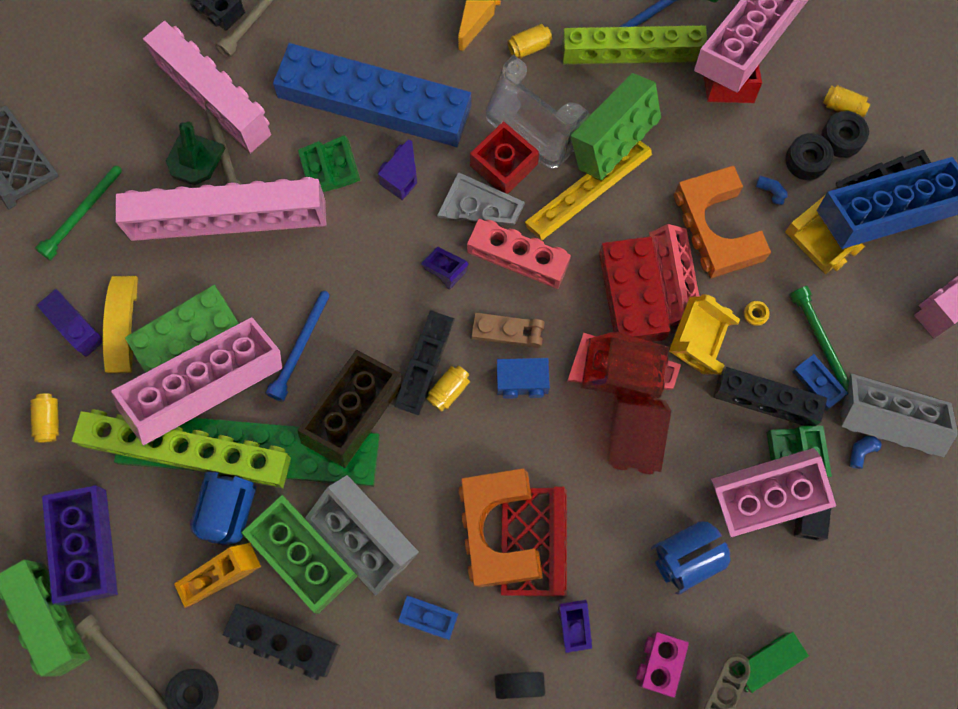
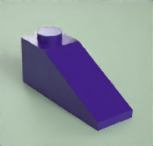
(70, 323)

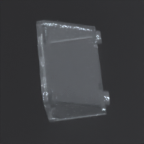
(532, 117)

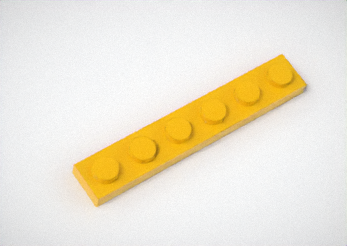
(582, 194)

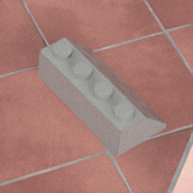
(898, 416)
(361, 534)

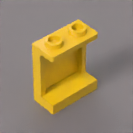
(818, 242)
(702, 333)

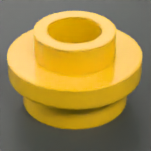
(759, 307)

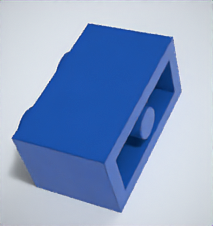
(523, 377)

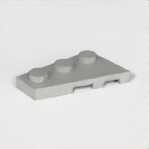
(475, 200)

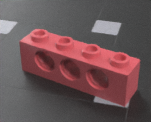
(525, 264)

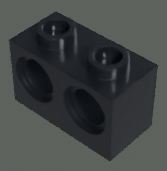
(213, 10)

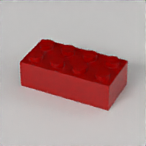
(634, 289)

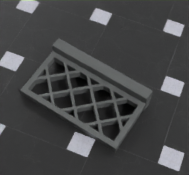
(7, 193)

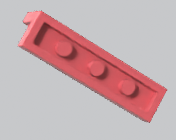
(672, 272)

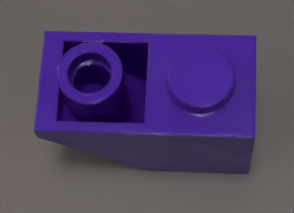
(400, 172)

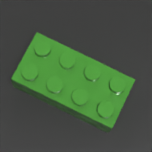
(616, 126)
(182, 329)
(299, 554)
(43, 626)

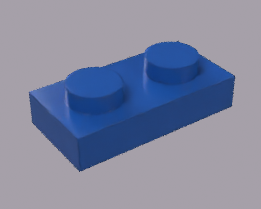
(820, 380)
(428, 617)

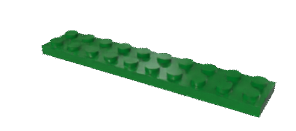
(304, 462)

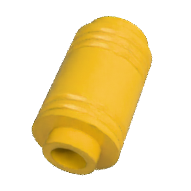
(529, 41)
(846, 100)
(448, 388)
(44, 418)

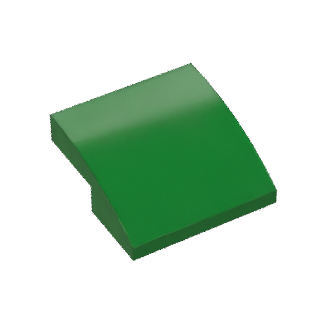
(330, 163)
(792, 441)

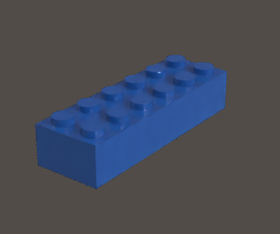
(891, 203)

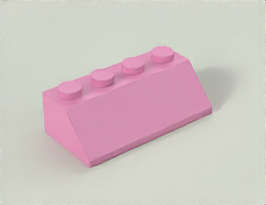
(774, 492)

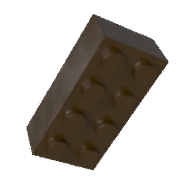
(350, 408)

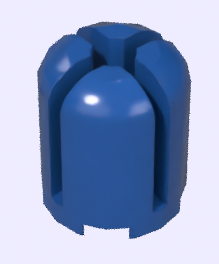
(222, 509)
(698, 569)

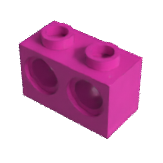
(670, 666)

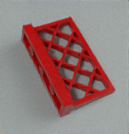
(557, 541)

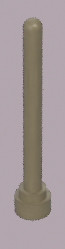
(228, 45)
(218, 137)
(90, 630)

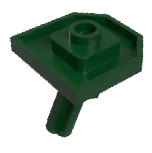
(193, 156)

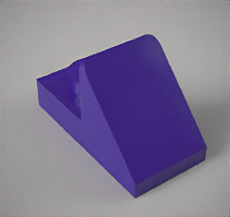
(445, 266)
(575, 626)

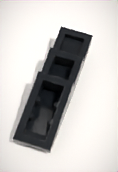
(880, 169)
(424, 362)

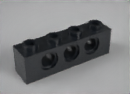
(770, 397)
(245, 618)

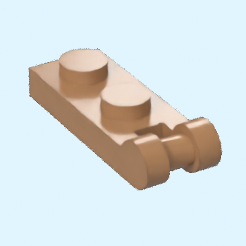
(507, 330)

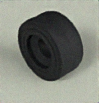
(854, 125)
(809, 143)
(198, 678)
(519, 685)

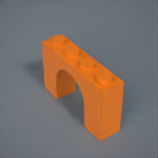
(717, 253)
(480, 497)

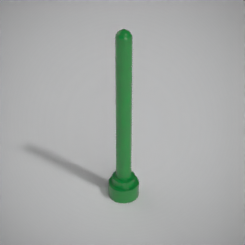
(50, 246)
(802, 298)

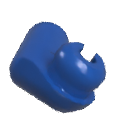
(774, 187)
(861, 448)

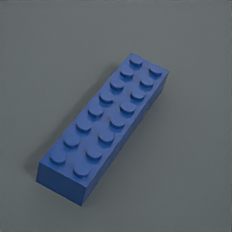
(373, 94)

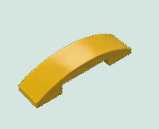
(118, 324)

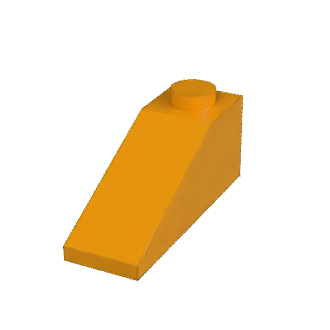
(475, 17)
(217, 574)

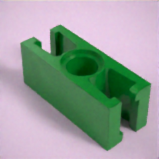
(772, 661)

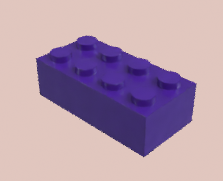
(79, 545)

